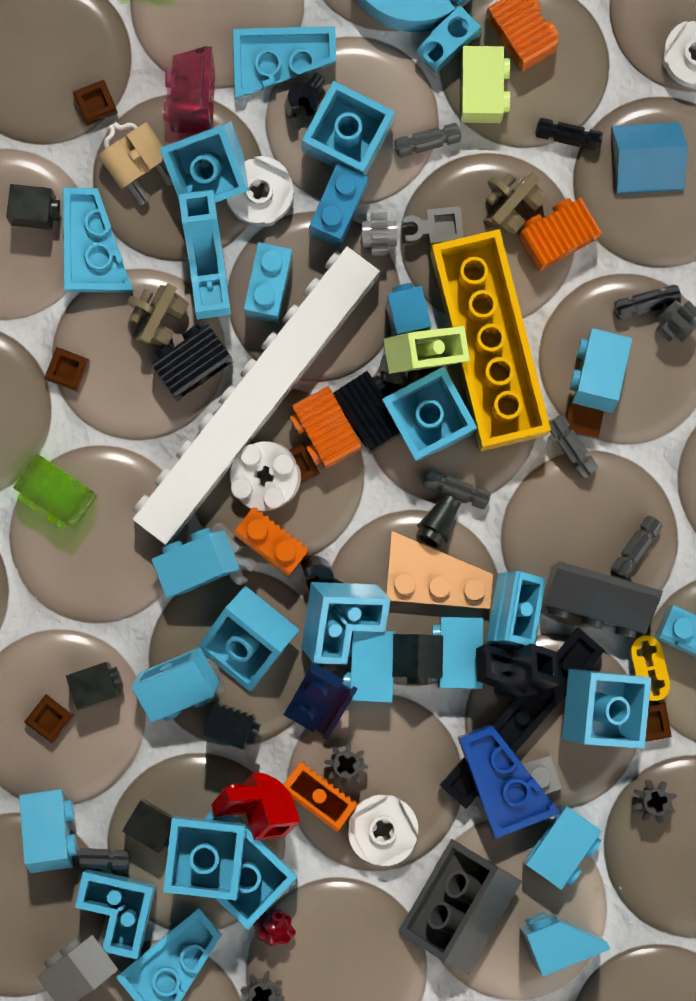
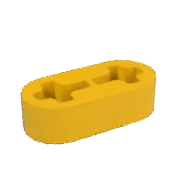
(657, 666)

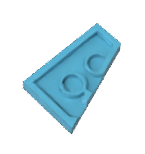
(278, 55)
(89, 247)
(172, 962)

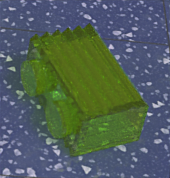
(55, 492)

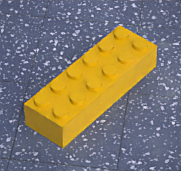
(501, 373)

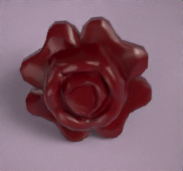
(274, 928)

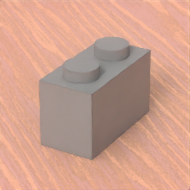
(76, 970)

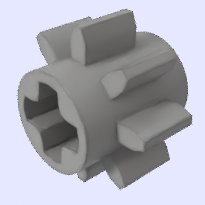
(379, 233)

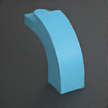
(409, 14)
(205, 254)

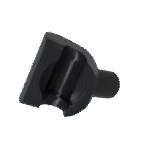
(303, 95)
(319, 568)

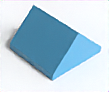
(649, 157)

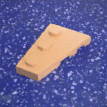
(434, 578)

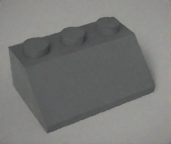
(600, 599)
(459, 906)

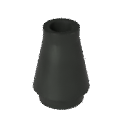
(438, 523)

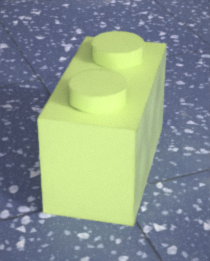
(483, 84)
(426, 349)

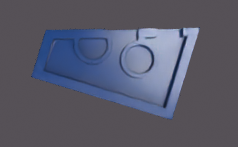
(503, 785)

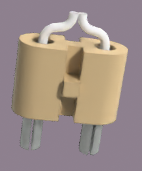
(133, 157)

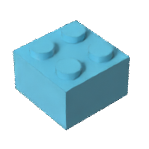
(347, 129)
(606, 708)
(204, 858)

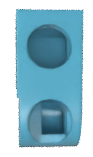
(448, 39)

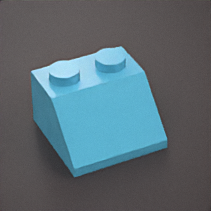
(207, 162)
(430, 414)
(248, 638)
(559, 943)

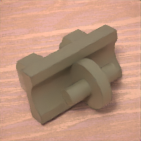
(525, 191)
(163, 302)

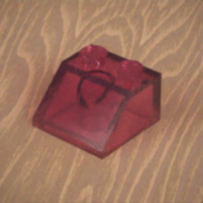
(191, 91)

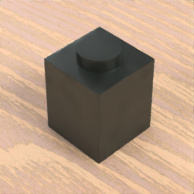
(32, 207)
(417, 657)
(94, 684)
(149, 826)

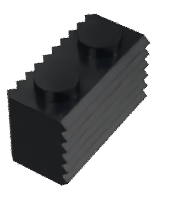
(191, 361)
(366, 412)
(231, 726)

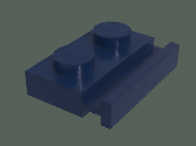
(320, 701)

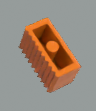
(523, 31)
(559, 233)
(325, 428)
(271, 542)
(319, 796)

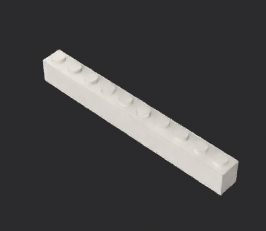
(256, 396)

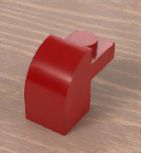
(265, 803)

